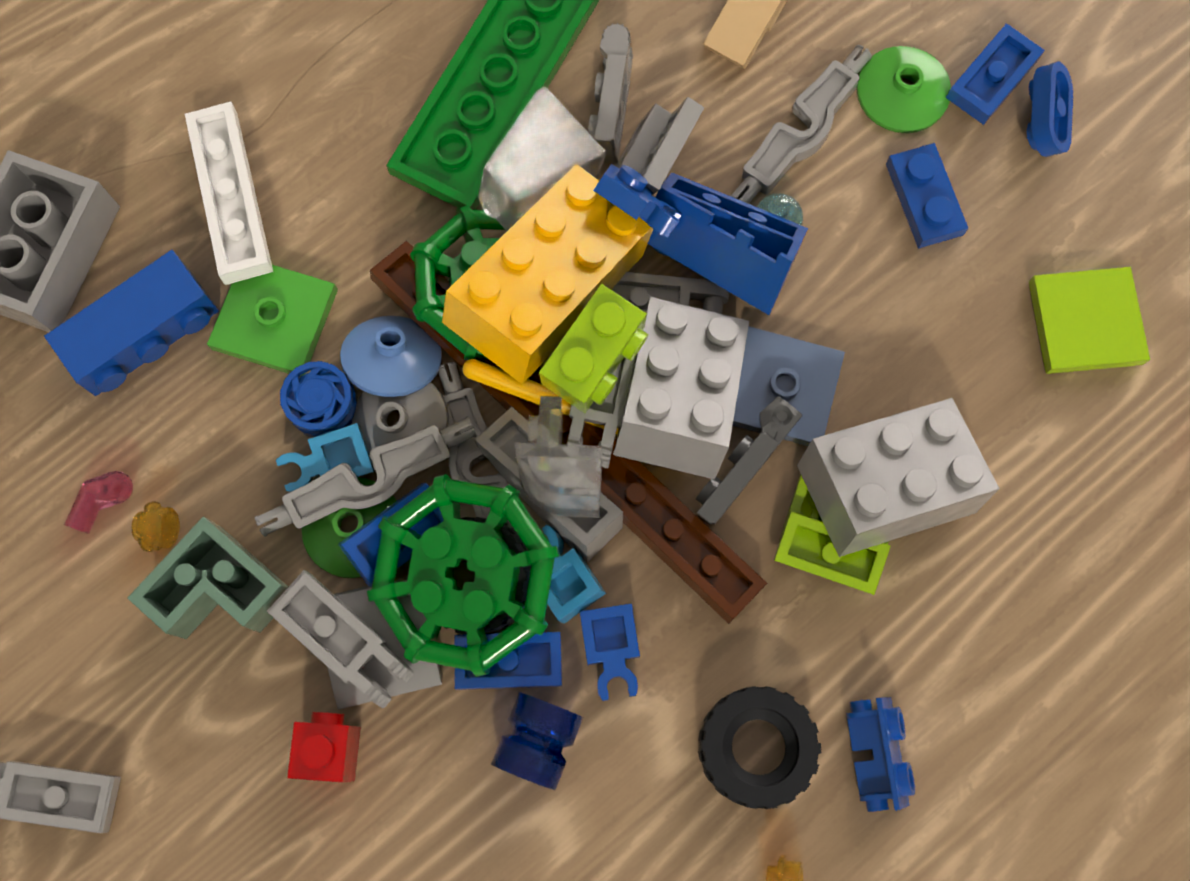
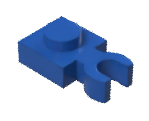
(629, 192)
(611, 640)

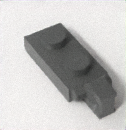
(748, 457)

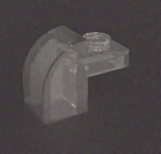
(558, 475)

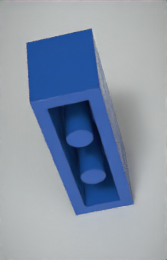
(132, 324)

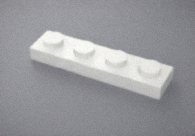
(228, 194)

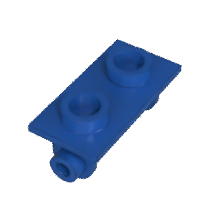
(885, 775)

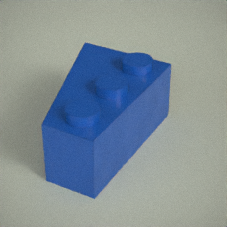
(729, 241)

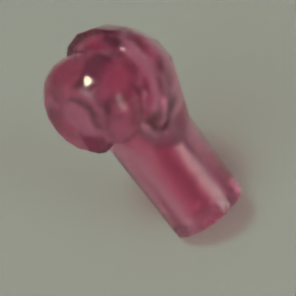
(97, 495)

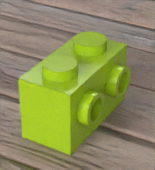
(593, 349)

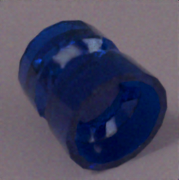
(537, 741)

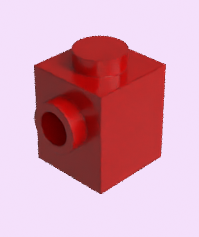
(324, 749)

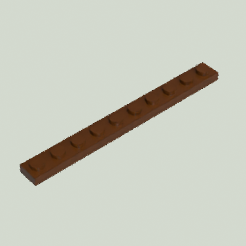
(646, 503)

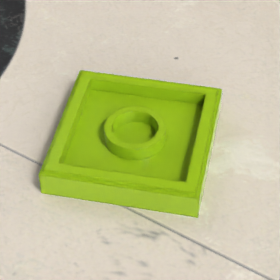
(1088, 320)

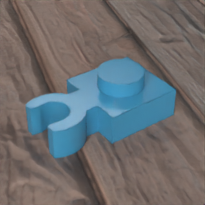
(328, 451)
(572, 581)

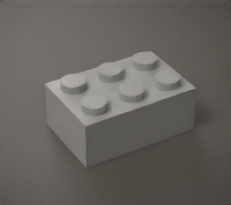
(47, 238)
(683, 389)
(896, 476)

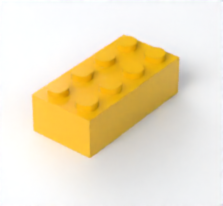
(543, 274)

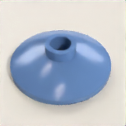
(390, 356)

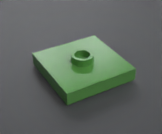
(273, 319)

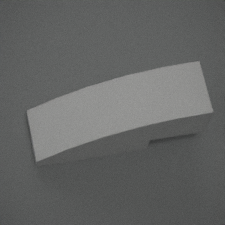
(582, 533)

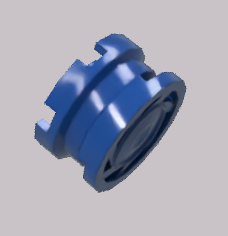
(319, 399)

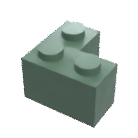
(207, 572)

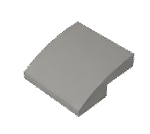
(659, 141)
(425, 674)

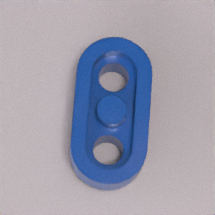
(1051, 110)

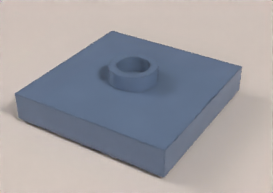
(792, 370)

